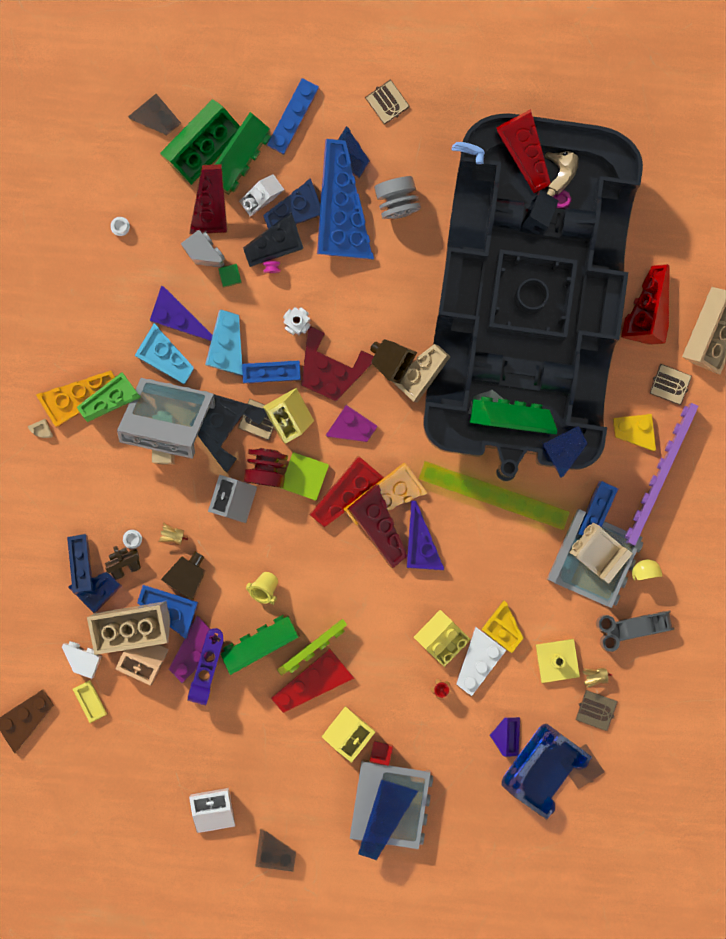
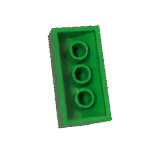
(201, 141)
(242, 150)
(512, 416)
(259, 645)

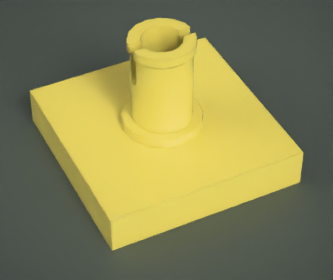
(557, 660)

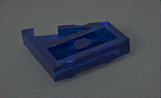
(358, 158)
(565, 449)
(103, 589)

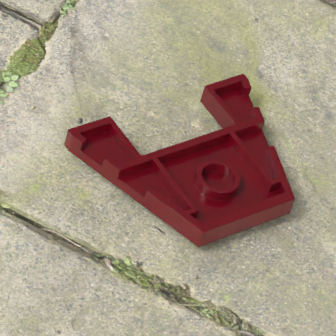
(327, 375)

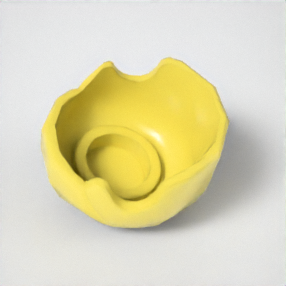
(646, 569)

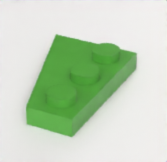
(108, 398)

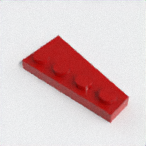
(315, 680)

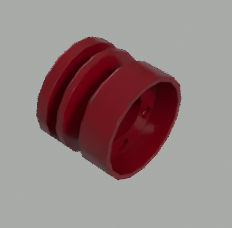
(265, 468)

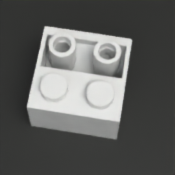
(212, 810)

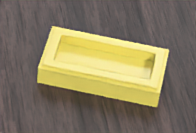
(89, 701)

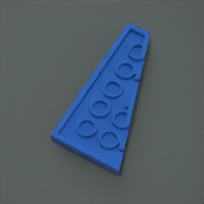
(341, 214)

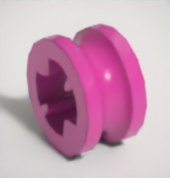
(272, 267)

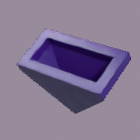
(507, 736)

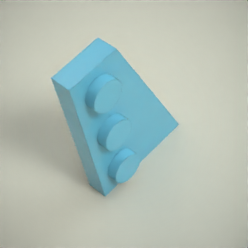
(226, 344)
(164, 356)

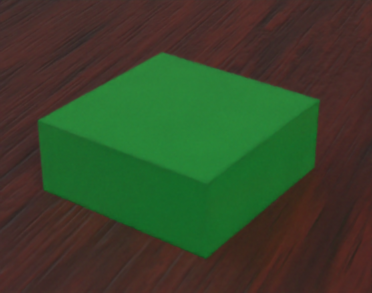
(230, 275)

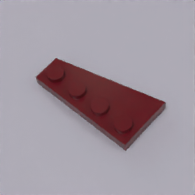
(209, 206)
(375, 520)

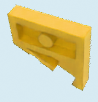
(503, 628)

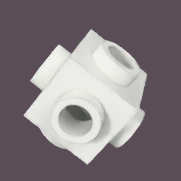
(300, 327)

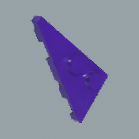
(173, 314)
(421, 549)

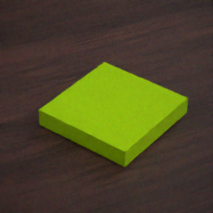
(304, 476)

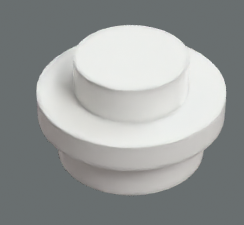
(120, 226)
(132, 539)

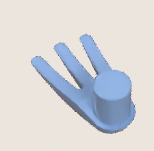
(471, 149)

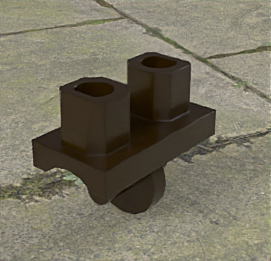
(120, 559)

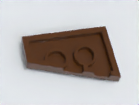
(24, 718)

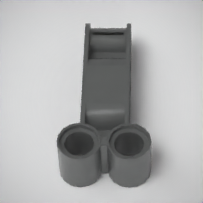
(634, 627)

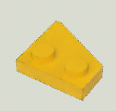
(636, 430)

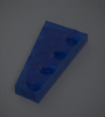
(387, 811)

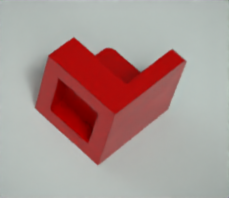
(381, 753)

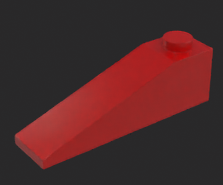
(650, 315)

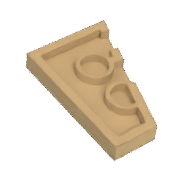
(423, 372)

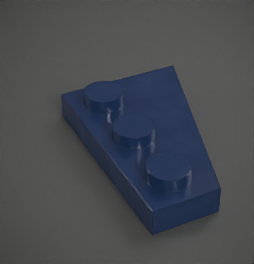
(301, 202)

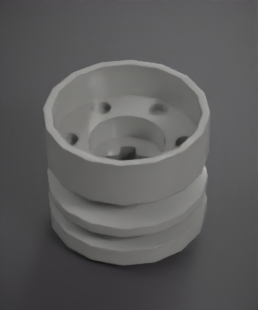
(397, 196)

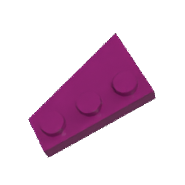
(189, 653)

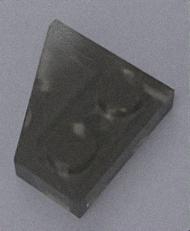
(156, 116)
(274, 853)

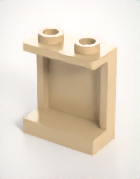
(600, 553)

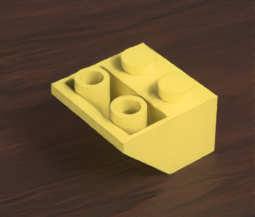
(289, 415)
(442, 638)
(348, 734)

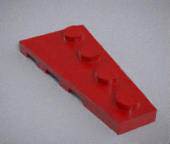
(524, 146)
(350, 486)

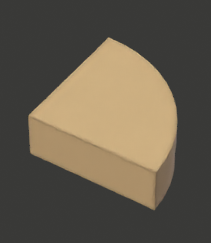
(41, 429)

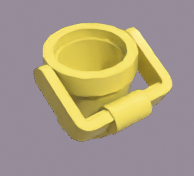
(263, 588)

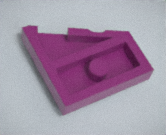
(351, 426)

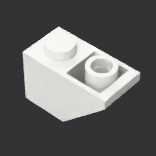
(261, 194)
(81, 660)

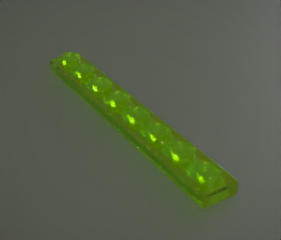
(494, 495)

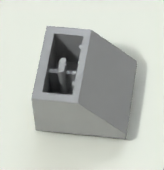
(201, 252)
(232, 498)

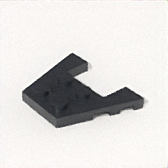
(221, 421)

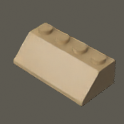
(708, 338)
(129, 628)

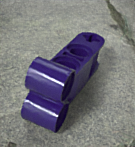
(200, 688)

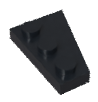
(274, 242)

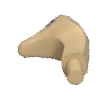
(568, 166)

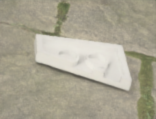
(479, 661)

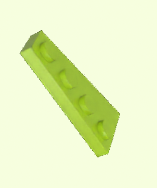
(307, 653)

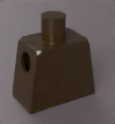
(392, 359)
(186, 575)

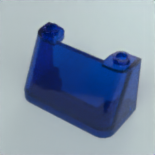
(543, 769)

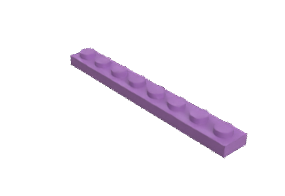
(657, 481)

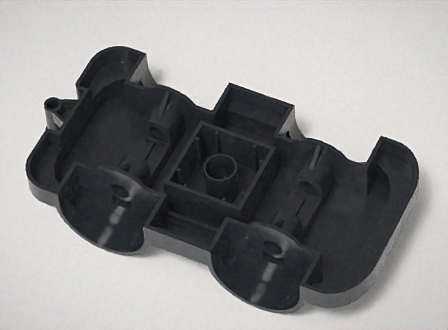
(527, 307)

